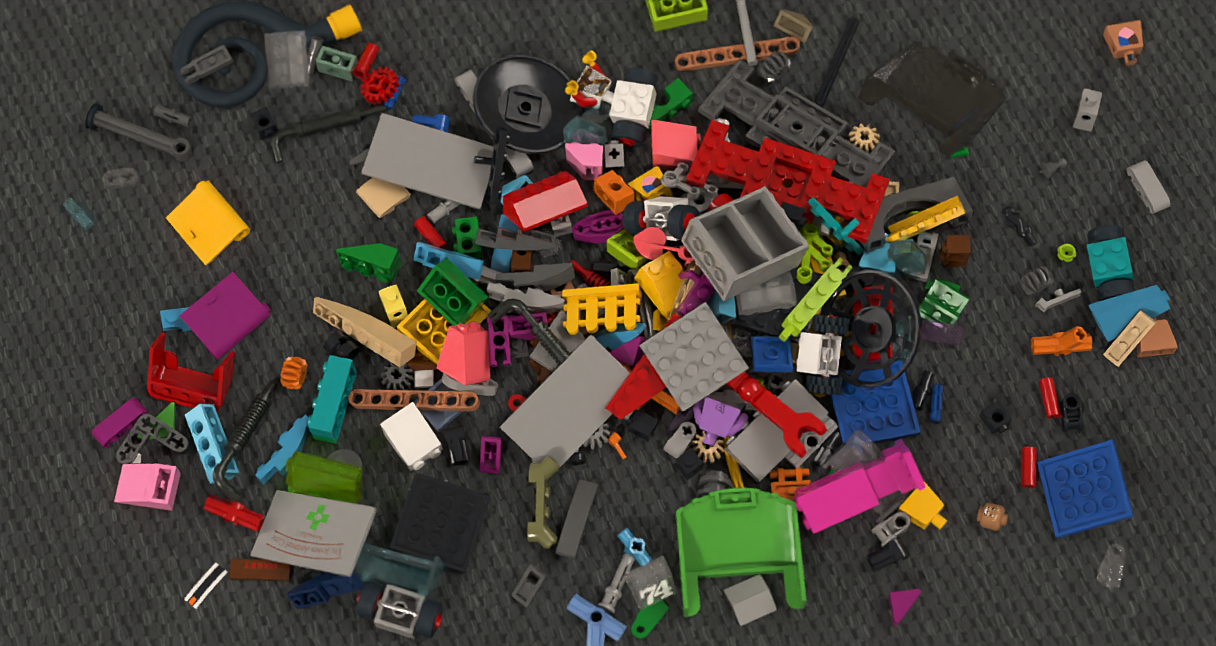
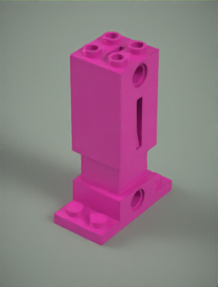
(857, 488)

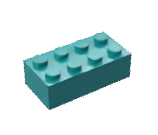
(332, 399)

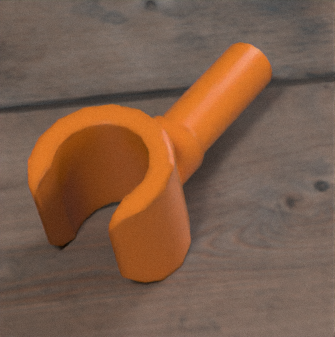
(614, 439)

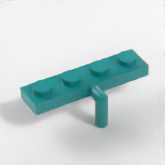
(840, 232)

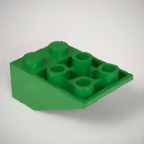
(371, 260)

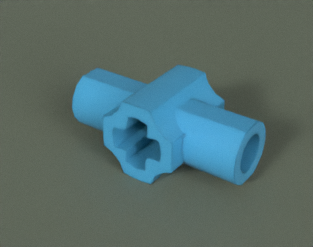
(629, 540)

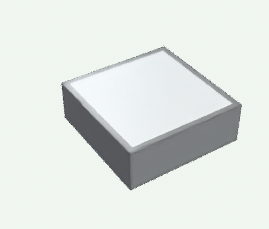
(423, 379)

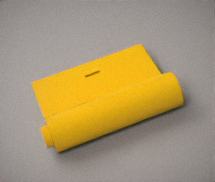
(209, 219)

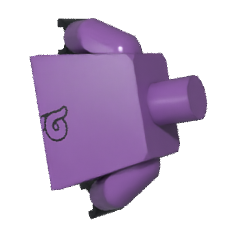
(719, 419)

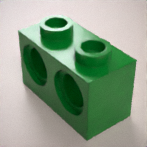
(467, 238)

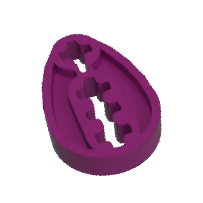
(591, 224)

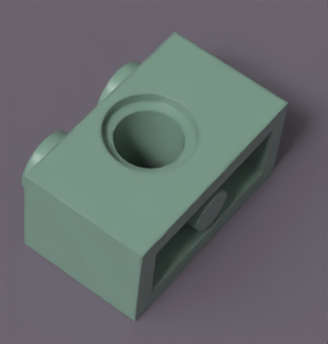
(336, 63)

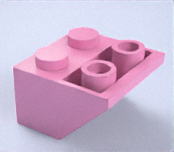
(585, 159)

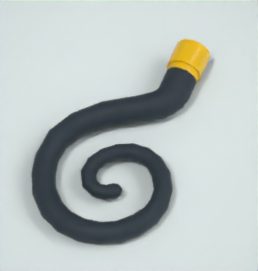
(337, 26)

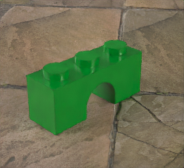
(678, 96)

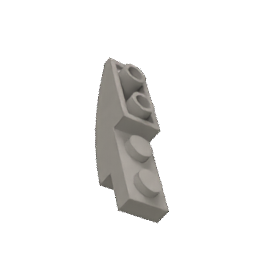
(535, 298)

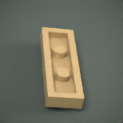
(1129, 338)

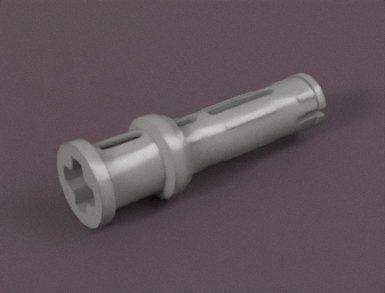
(613, 592)

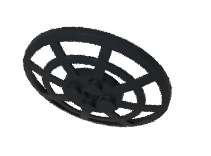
(884, 323)

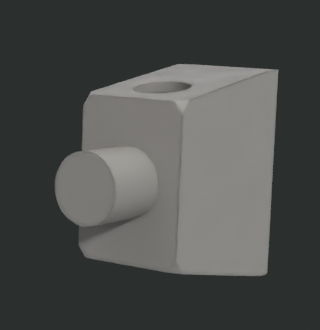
(1087, 105)

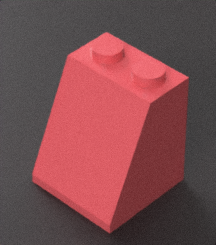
(673, 144)
(466, 354)

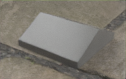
(750, 600)

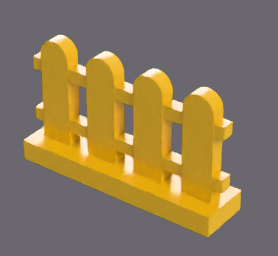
(925, 219)
(602, 297)

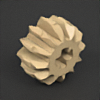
(864, 132)
(714, 451)

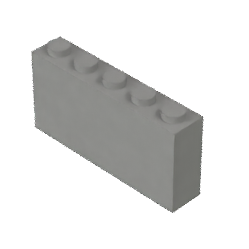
(761, 442)

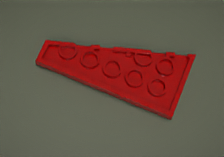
(638, 386)

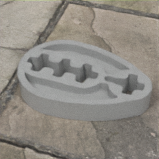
(486, 388)

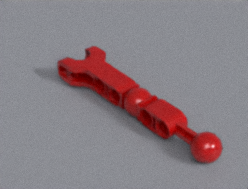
(782, 416)

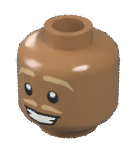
(992, 516)

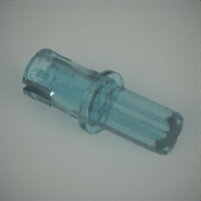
(78, 214)

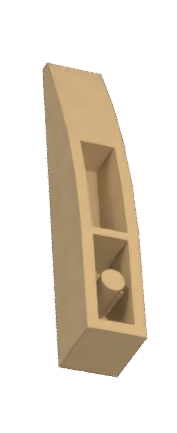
(367, 330)

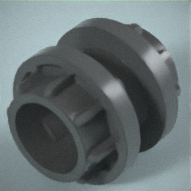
(713, 482)

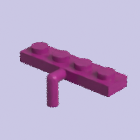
(698, 294)

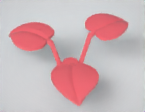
(651, 244)

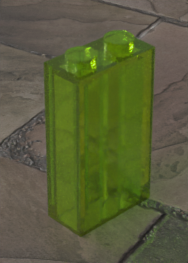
(324, 478)

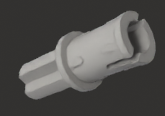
(442, 210)

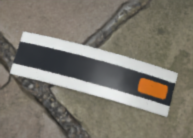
(205, 585)

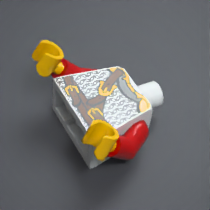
(592, 85)

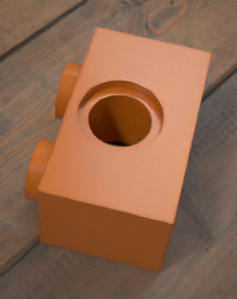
(613, 191)

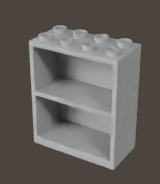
(744, 243)

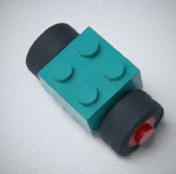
(1109, 261)

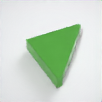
(166, 416)

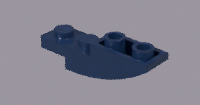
(322, 587)

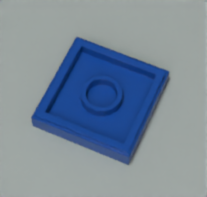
(771, 354)

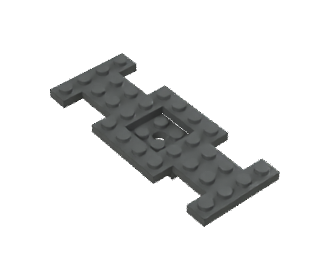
(778, 114)

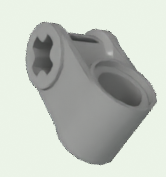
(679, 442)
(889, 530)

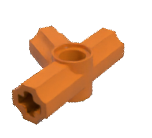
(1062, 342)

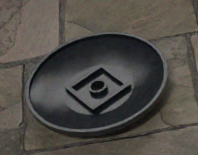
(528, 82)

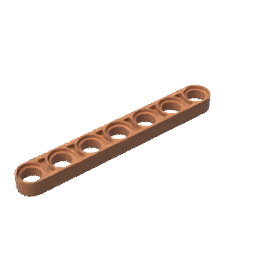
(729, 58)
(422, 404)

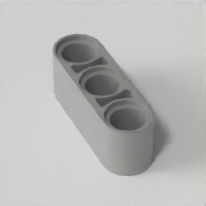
(1149, 186)

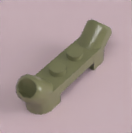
(540, 474)

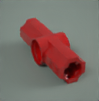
(234, 512)

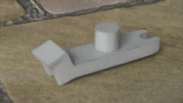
(1060, 298)

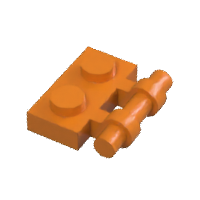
(788, 488)

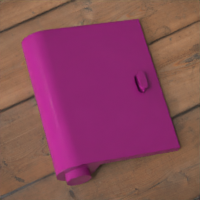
(226, 319)

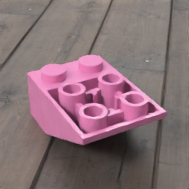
(148, 485)

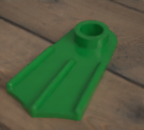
(648, 619)

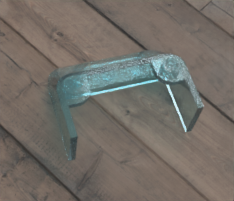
(399, 569)

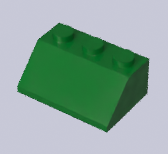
(452, 293)

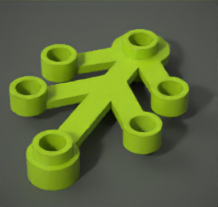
(811, 234)

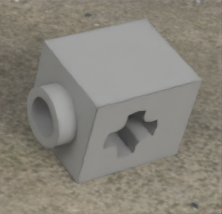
(609, 161)

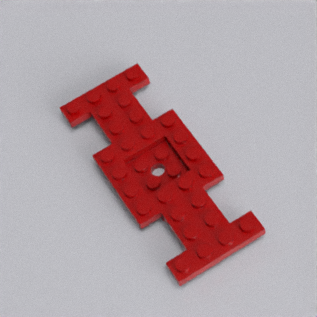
(761, 170)

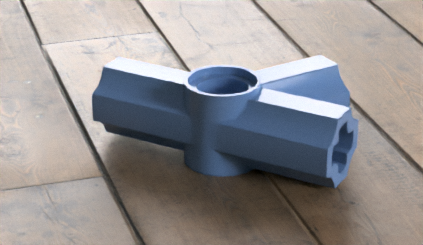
(596, 630)

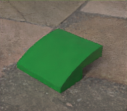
(942, 303)

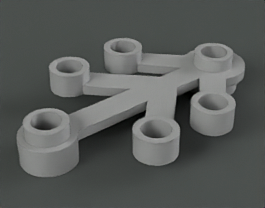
(673, 179)

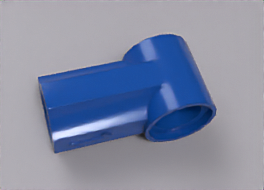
(439, 121)

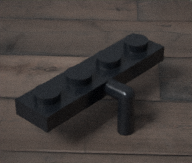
(498, 158)

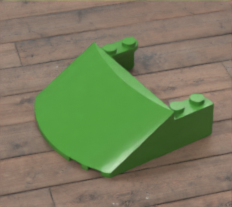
(738, 536)

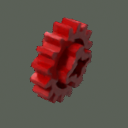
(380, 85)

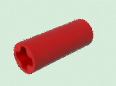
(366, 60)
(429, 232)
(1049, 397)
(1028, 467)

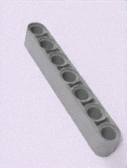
(516, 161)

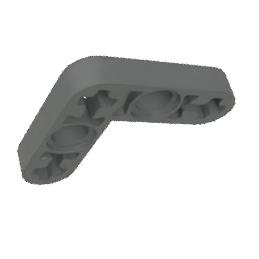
(145, 433)

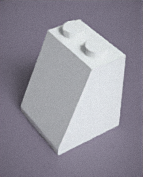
(411, 437)

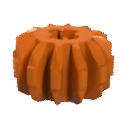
(293, 372)

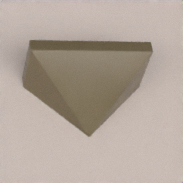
(794, 24)

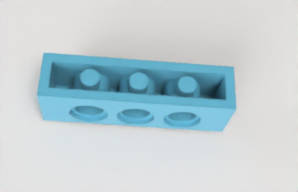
(209, 439)

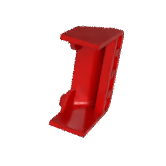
(183, 385)

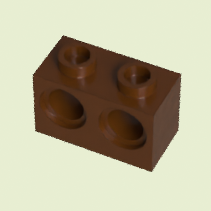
(955, 251)

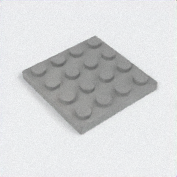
(693, 356)

